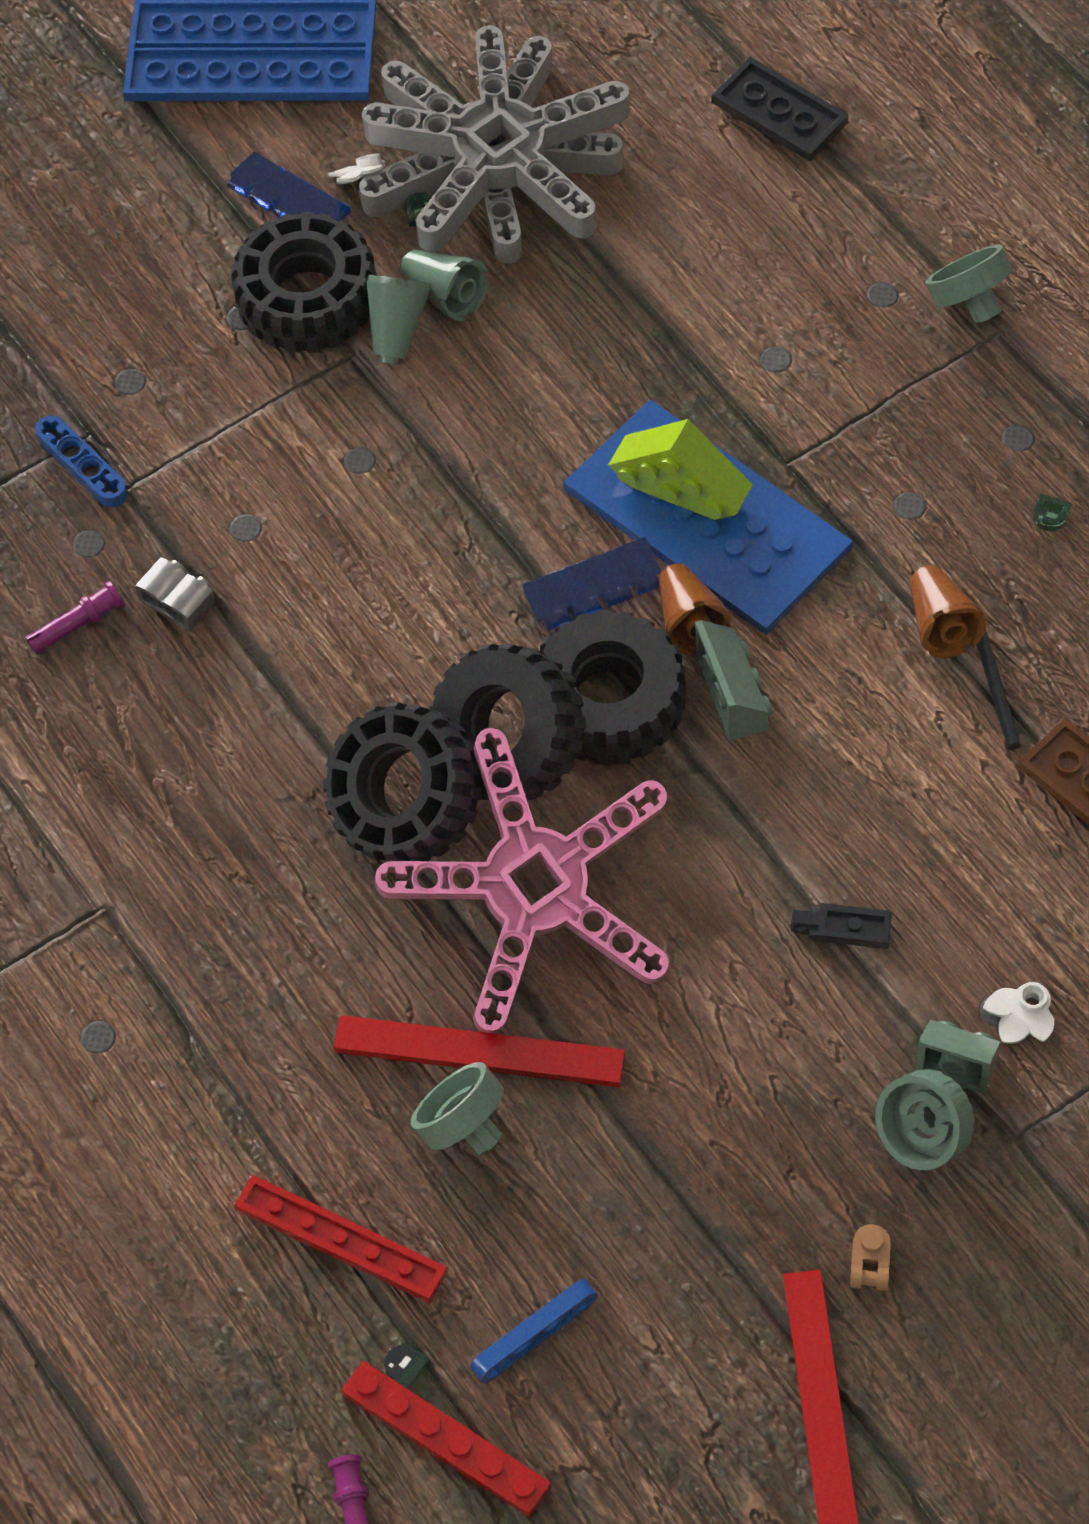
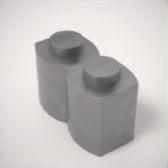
(176, 593)

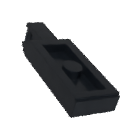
(844, 925)

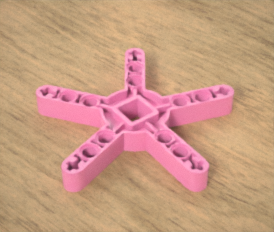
(562, 857)

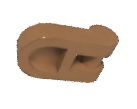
(870, 1247)

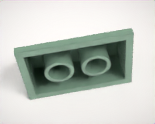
(731, 680)

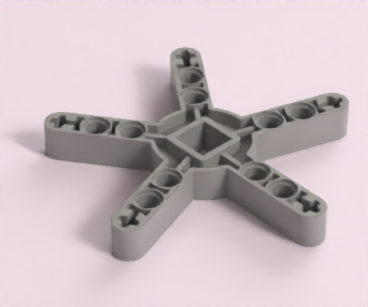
(516, 164)
(426, 172)

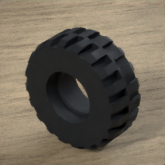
(298, 246)
(633, 648)
(549, 706)
(359, 773)

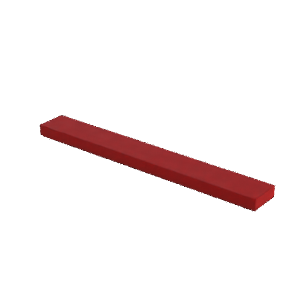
(463, 1047)
(820, 1398)

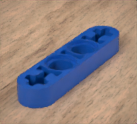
(77, 464)
(534, 1331)

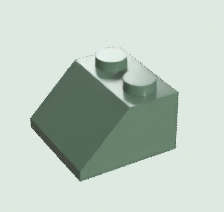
(958, 1054)

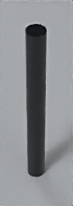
(998, 693)

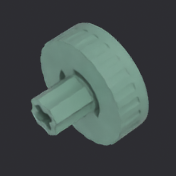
(972, 281)
(460, 1110)
(940, 1111)

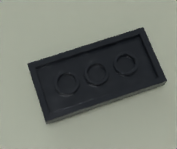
(779, 108)

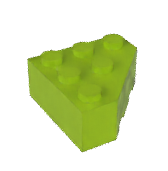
(681, 468)

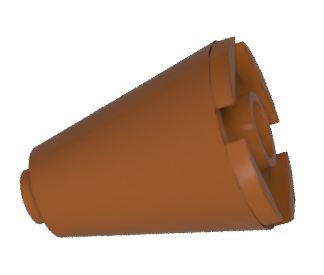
(686, 601)
(944, 613)

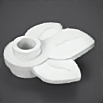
(365, 166)
(1019, 1017)

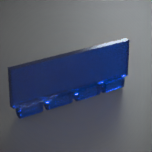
(272, 185)
(586, 581)

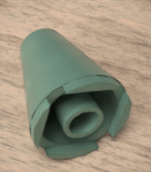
(455, 280)
(394, 314)

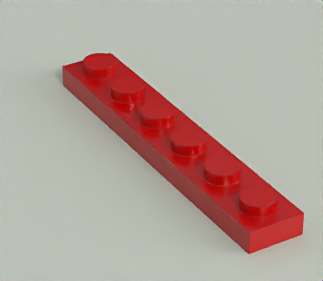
(341, 1238)
(446, 1439)

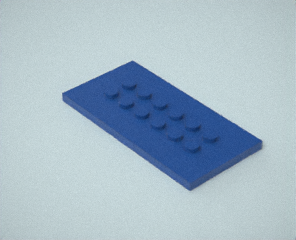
(250, 50)
(751, 561)

